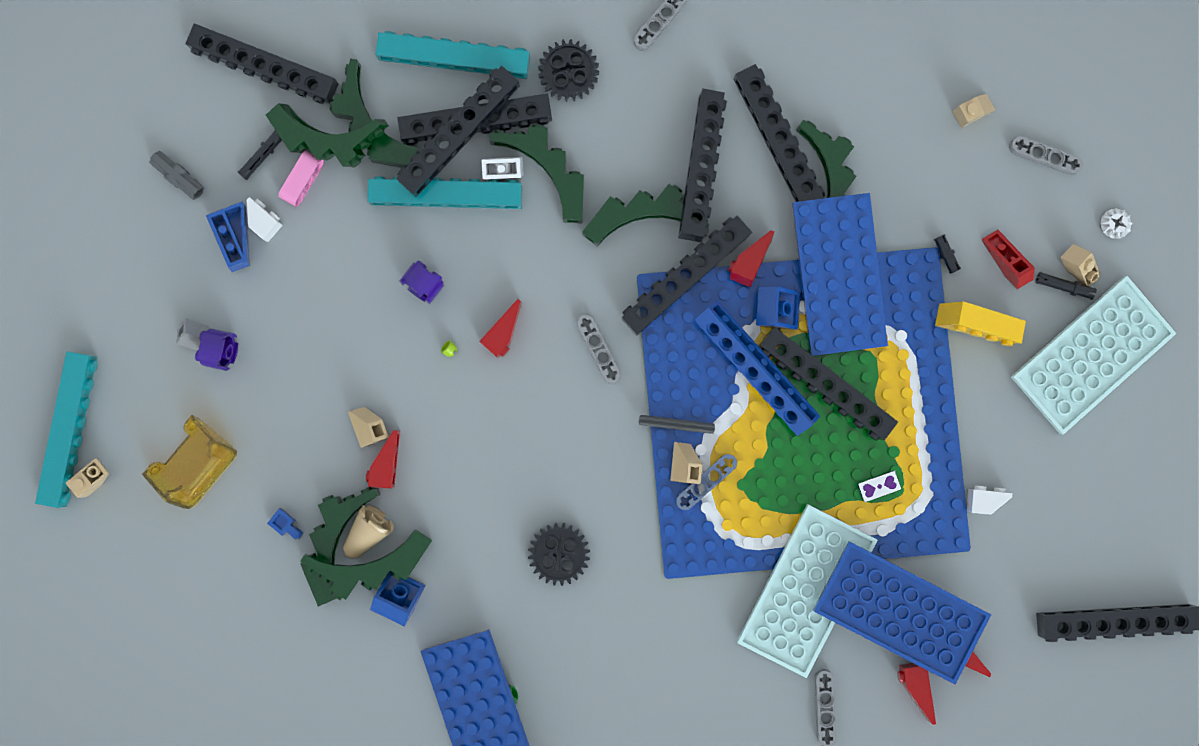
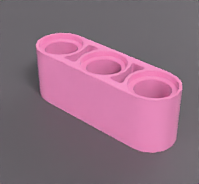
(300, 179)

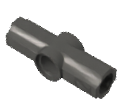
(176, 175)

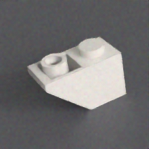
(261, 221)
(984, 501)

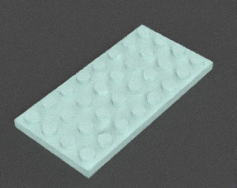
(1093, 355)
(783, 617)

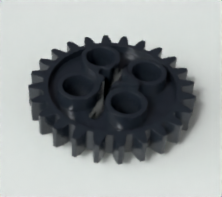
(565, 54)
(542, 551)

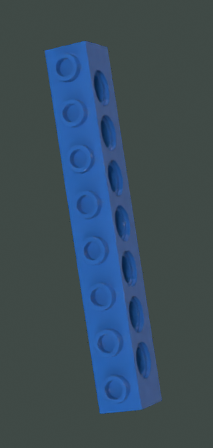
(757, 368)

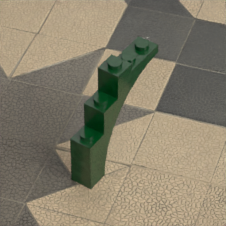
(351, 107)
(301, 136)
(831, 156)
(553, 161)
(642, 206)
(325, 539)
(345, 577)

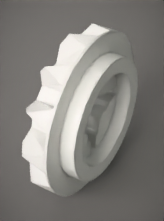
(1108, 225)

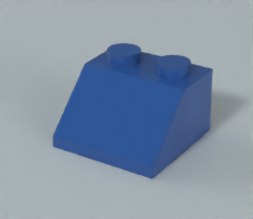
(778, 308)
(397, 598)

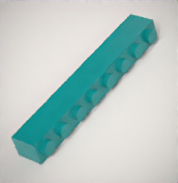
(451, 55)
(447, 194)
(66, 429)

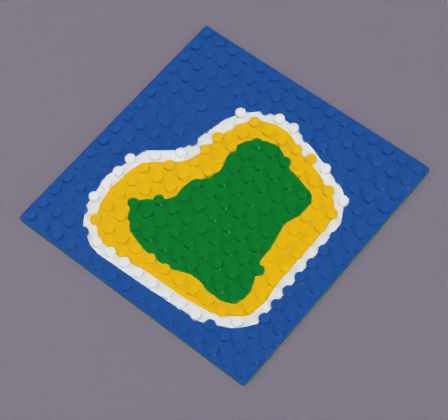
(777, 473)

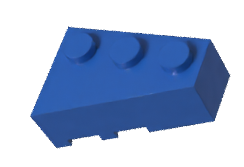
(231, 234)

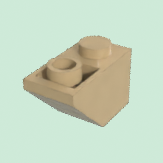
(1081, 265)
(367, 426)
(685, 464)
(88, 479)

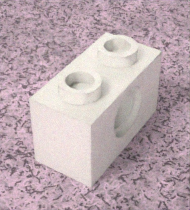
(502, 167)

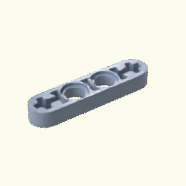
(708, 484)

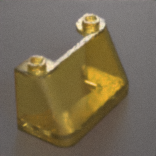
(192, 466)

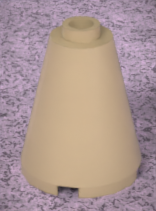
(366, 531)

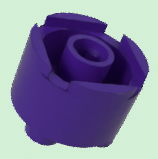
(422, 282)
(217, 349)

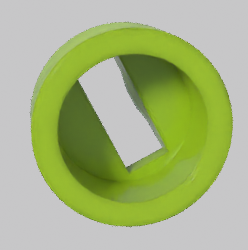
(448, 348)

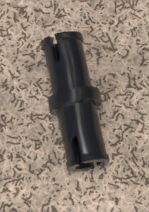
(947, 254)

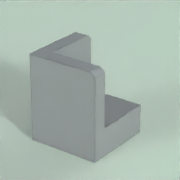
(189, 333)

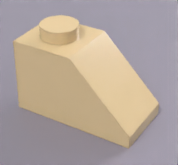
(973, 110)

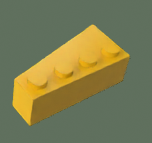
(980, 322)

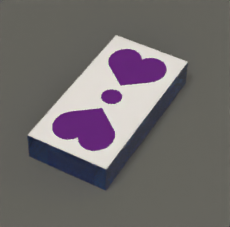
(878, 486)

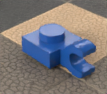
(283, 523)

